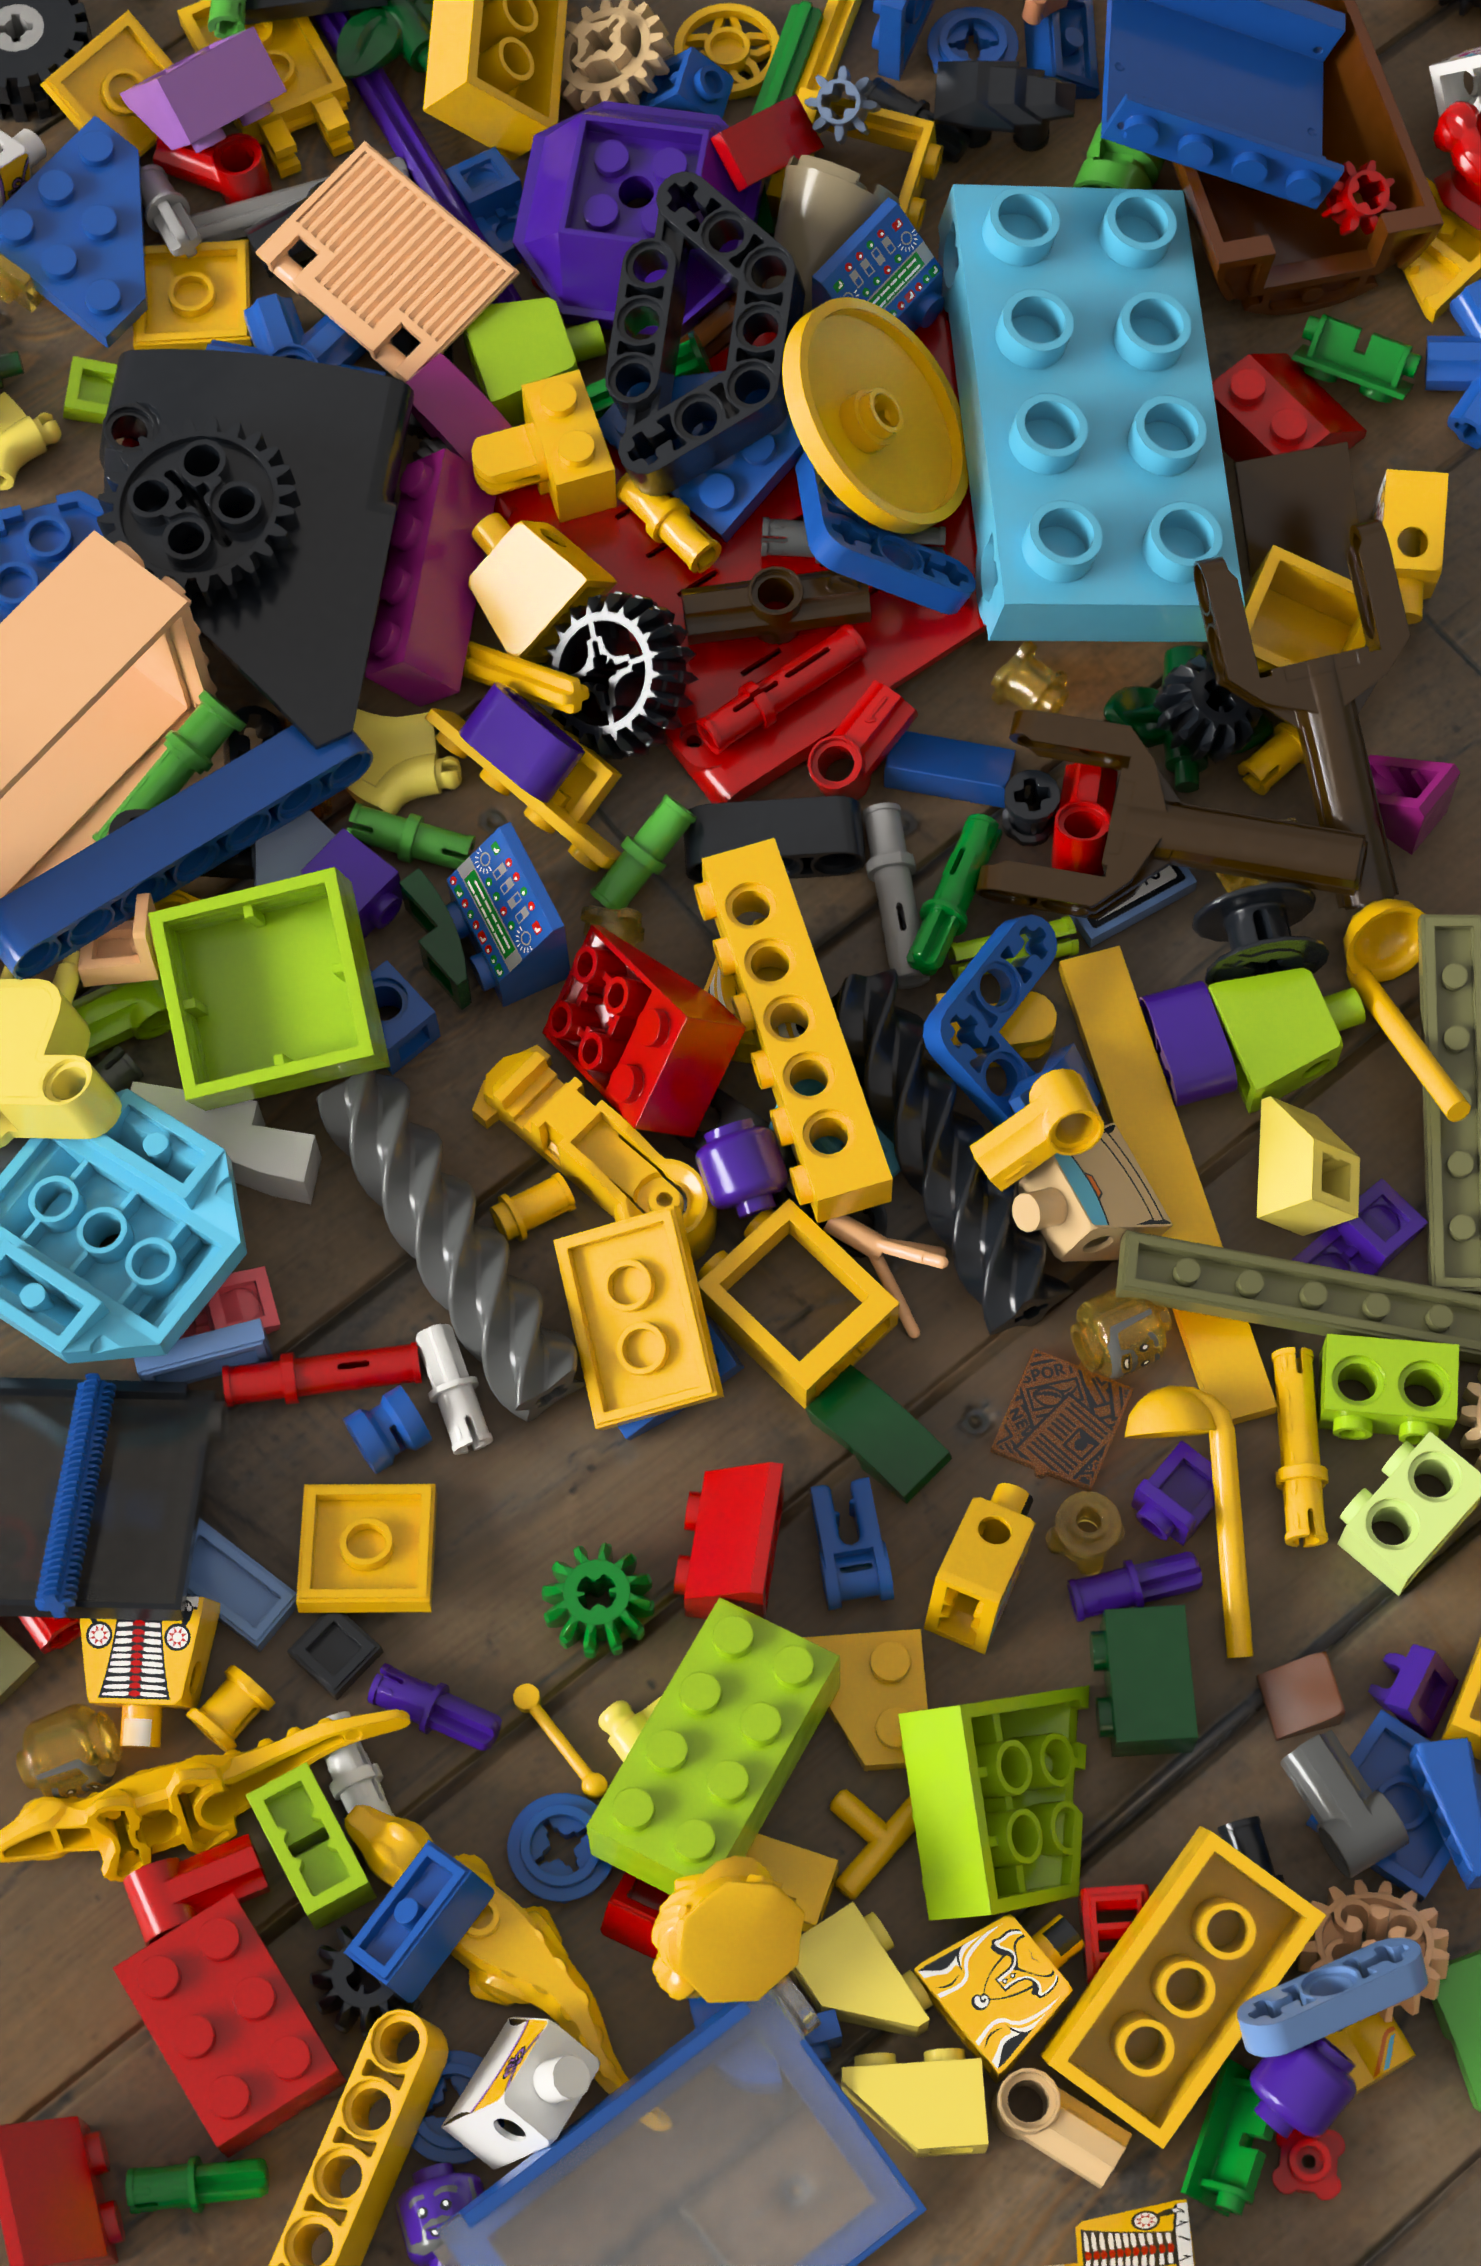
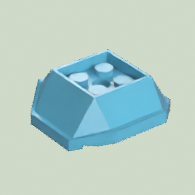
(175, 1247)

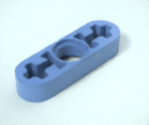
(1332, 1997)

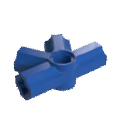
(279, 333)
(1455, 365)

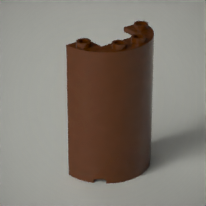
(1286, 254)

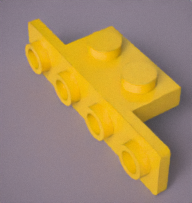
(568, 808)

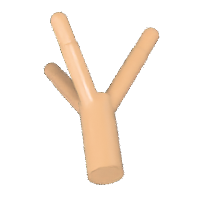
(874, 1245)

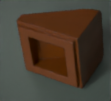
(1301, 1696)

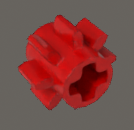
(1375, 197)

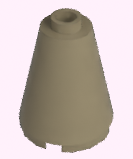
(819, 213)

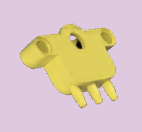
(43, 1068)

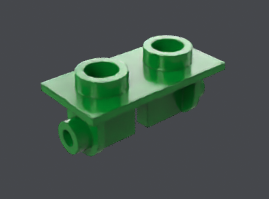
(1335, 355)
(1223, 2163)

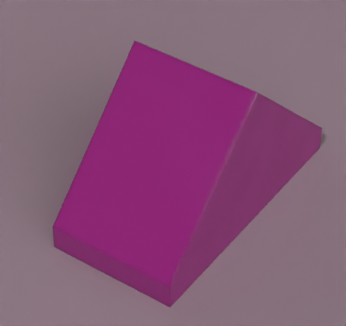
(1412, 796)

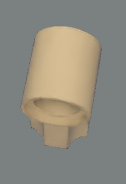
(1067, 2129)

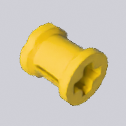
(230, 1708)

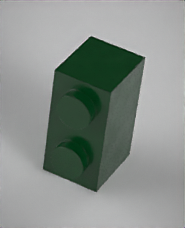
(1146, 1681)

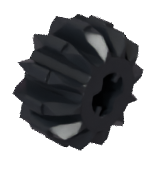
(1203, 712)
(340, 1983)

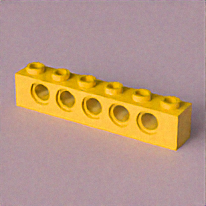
(758, 882)

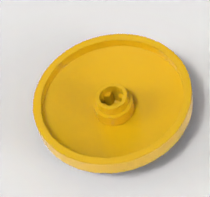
(875, 415)

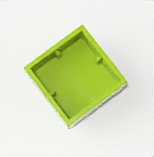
(268, 989)

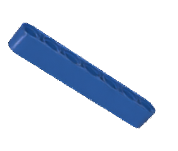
(172, 846)

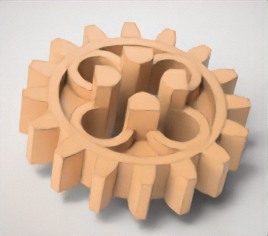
(1380, 1918)

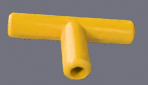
(882, 1837)

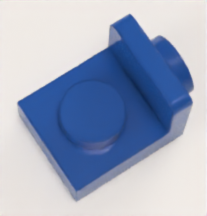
(691, 85)

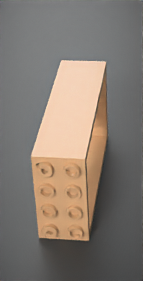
(87, 693)

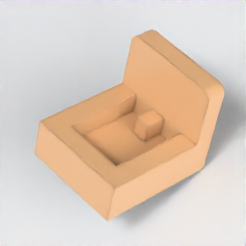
(124, 952)

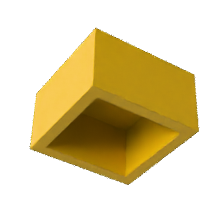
(1300, 611)

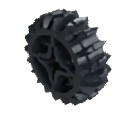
(633, 688)

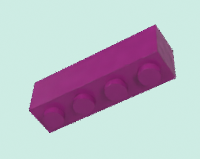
(425, 591)

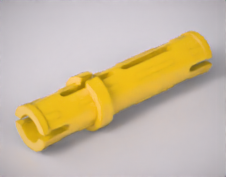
(1301, 1470)

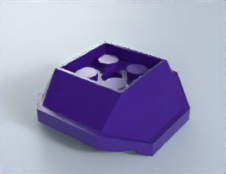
(576, 195)

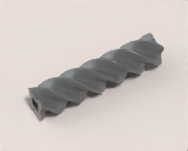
(457, 1259)

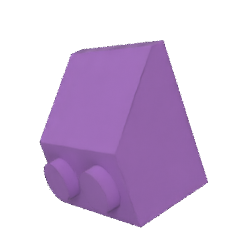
(208, 91)

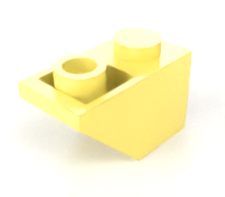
(1304, 1171)
(849, 1971)
(923, 2105)

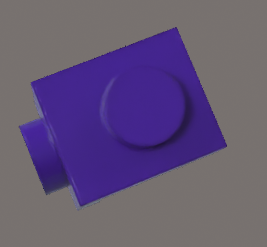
(1176, 1495)

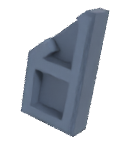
(289, 849)

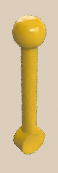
(528, 1701)

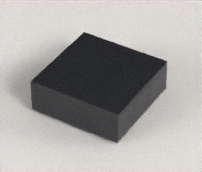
(335, 1652)

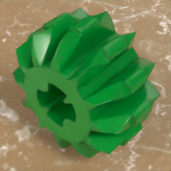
(600, 1622)

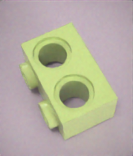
(1422, 1519)

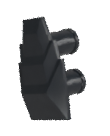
(1001, 98)

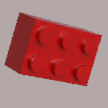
(229, 2025)

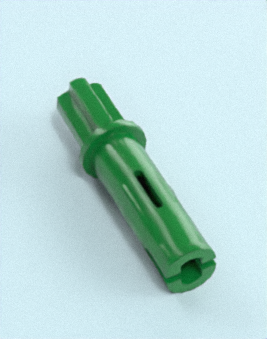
(946, 912)

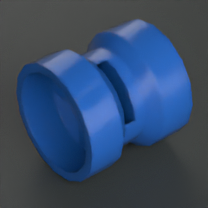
(372, 1431)

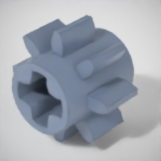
(832, 92)

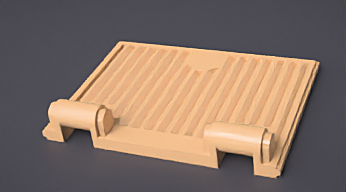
(387, 262)

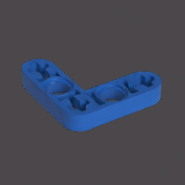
(874, 556)
(982, 1021)

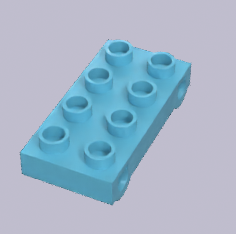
(1084, 411)

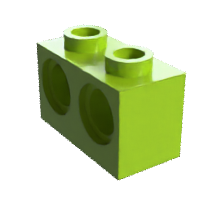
(1385, 1370)
(311, 1846)

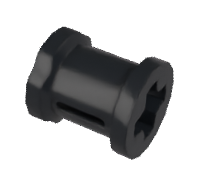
(1043, 797)

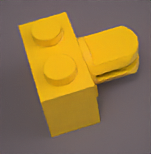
(554, 448)

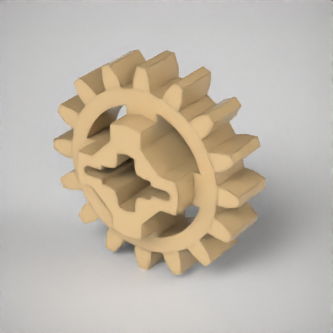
(613, 55)

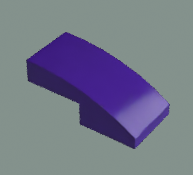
(1373, 1239)

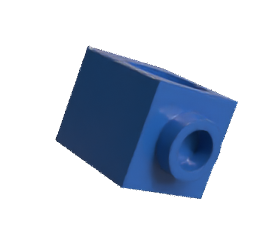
(413, 1026)

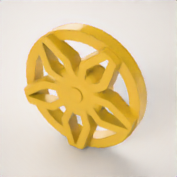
(730, 45)

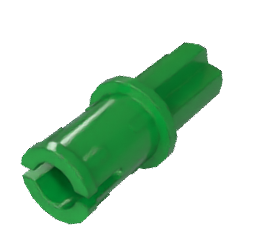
(195, 2184)

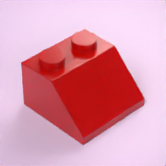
(1276, 408)
(733, 1540)
(55, 2196)

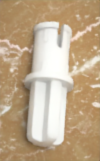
(453, 1388)

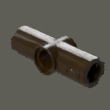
(740, 611)

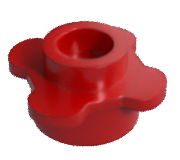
(1320, 2179)

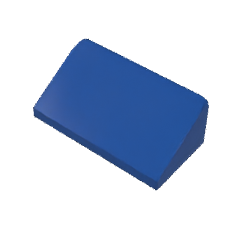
(1066, 47)
(949, 768)
(420, 1922)

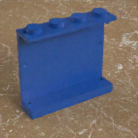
(1224, 89)

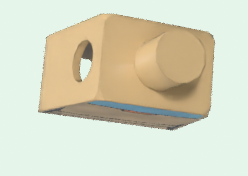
(1089, 1201)

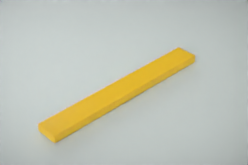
(1144, 1112)

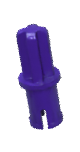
(1134, 1585)
(434, 1708)

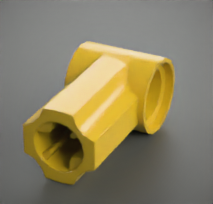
(1056, 1121)

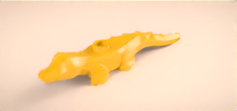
(176, 1802)
(508, 1949)

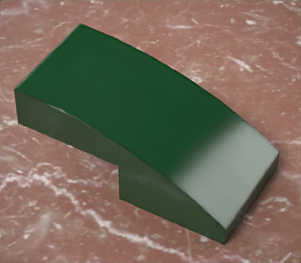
(441, 947)
(879, 1433)

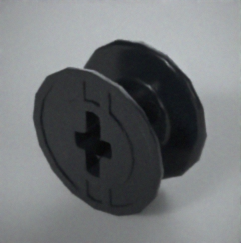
(1259, 931)

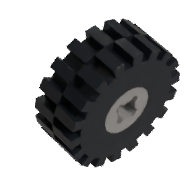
(47, 38)

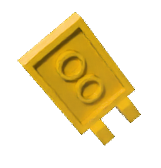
(309, 75)

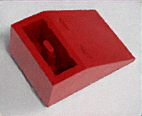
(642, 1034)

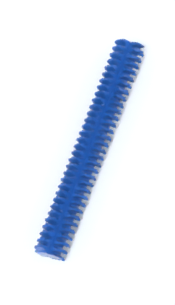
(75, 1496)

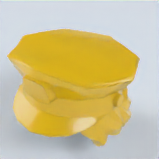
(726, 1934)

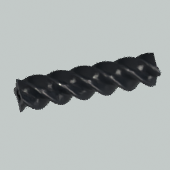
(914, 1108)

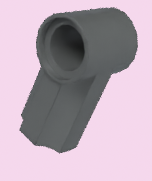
(1353, 1821)

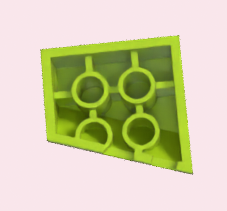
(996, 1801)

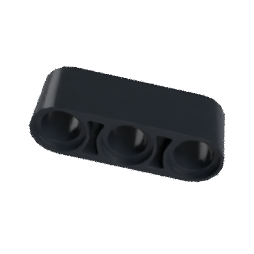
(812, 833)

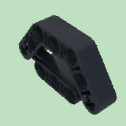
(651, 416)

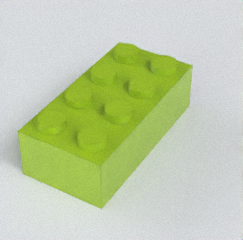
(714, 1749)

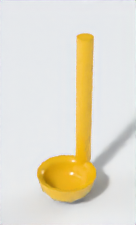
(1379, 948)
(1190, 1412)

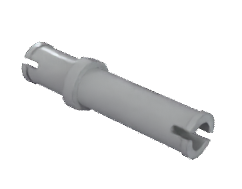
(892, 872)

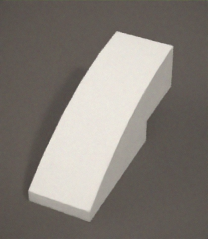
(261, 1157)

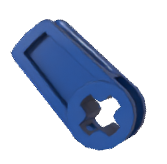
(854, 1569)

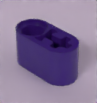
(521, 742)
(1189, 1043)

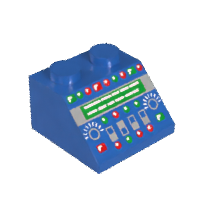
(885, 266)
(508, 919)

